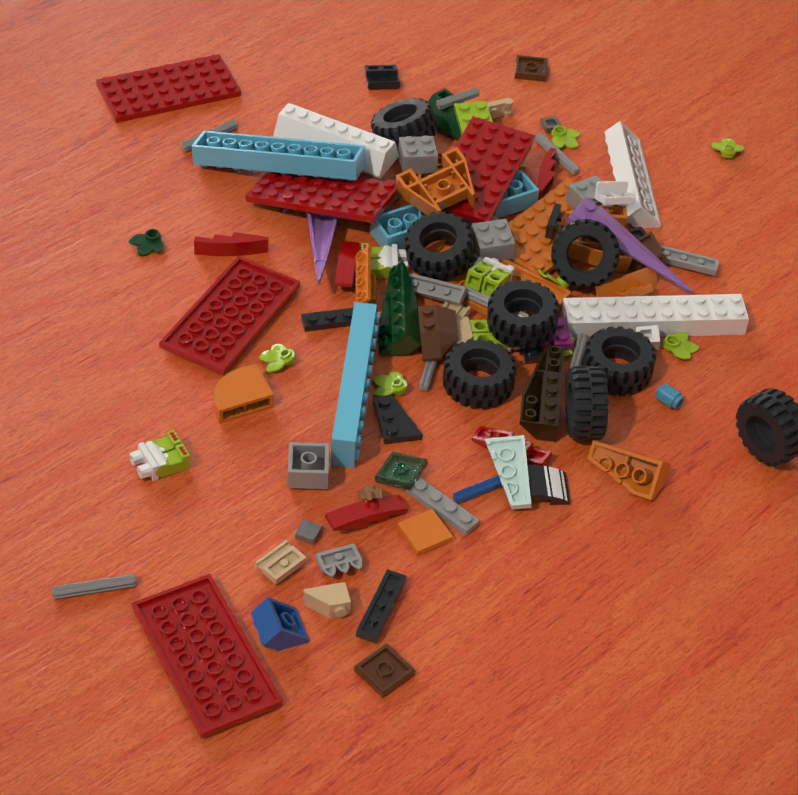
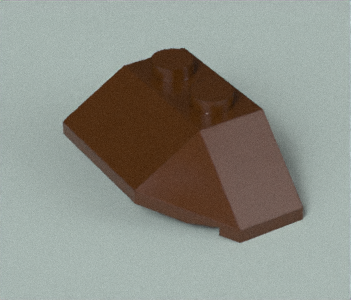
(437, 331)

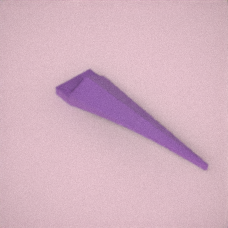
(321, 233)
(627, 242)

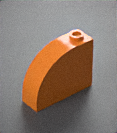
(241, 394)

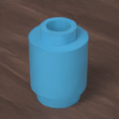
(669, 396)

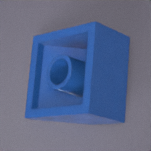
(279, 625)

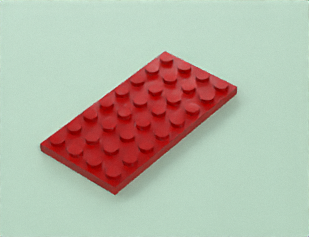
(168, 88)
(493, 160)
(353, 200)
(230, 315)
(206, 655)

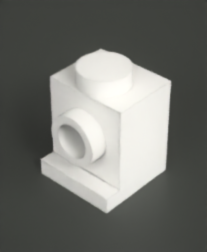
(651, 333)

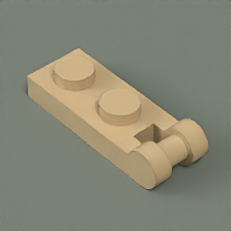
(496, 109)

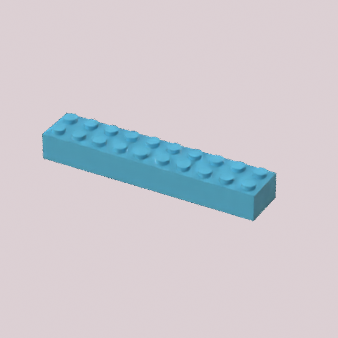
(279, 155)
(393, 225)
(354, 385)

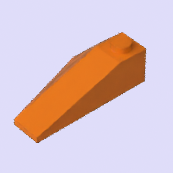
(634, 471)

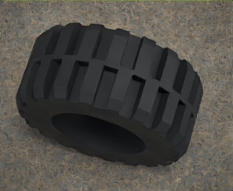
(405, 118)
(437, 228)
(603, 270)
(518, 330)
(625, 345)
(476, 390)
(586, 402)
(769, 426)

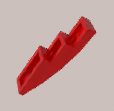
(546, 173)
(237, 245)
(346, 264)
(534, 455)
(362, 513)

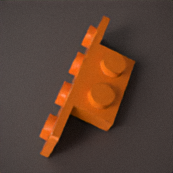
(365, 279)
(632, 284)

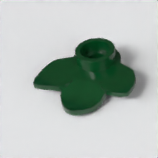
(147, 242)

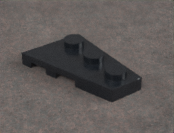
(394, 421)

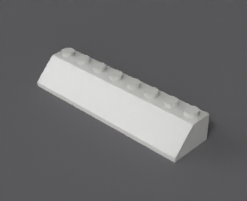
(304, 124)
(630, 166)

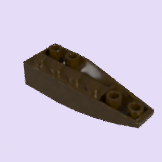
(543, 395)

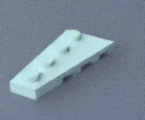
(511, 466)

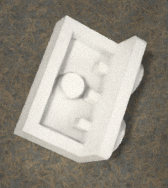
(613, 193)

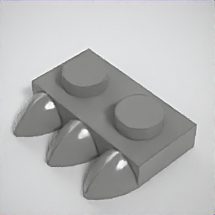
(339, 559)

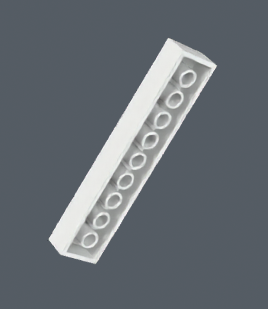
(674, 313)

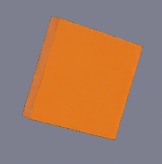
(424, 532)

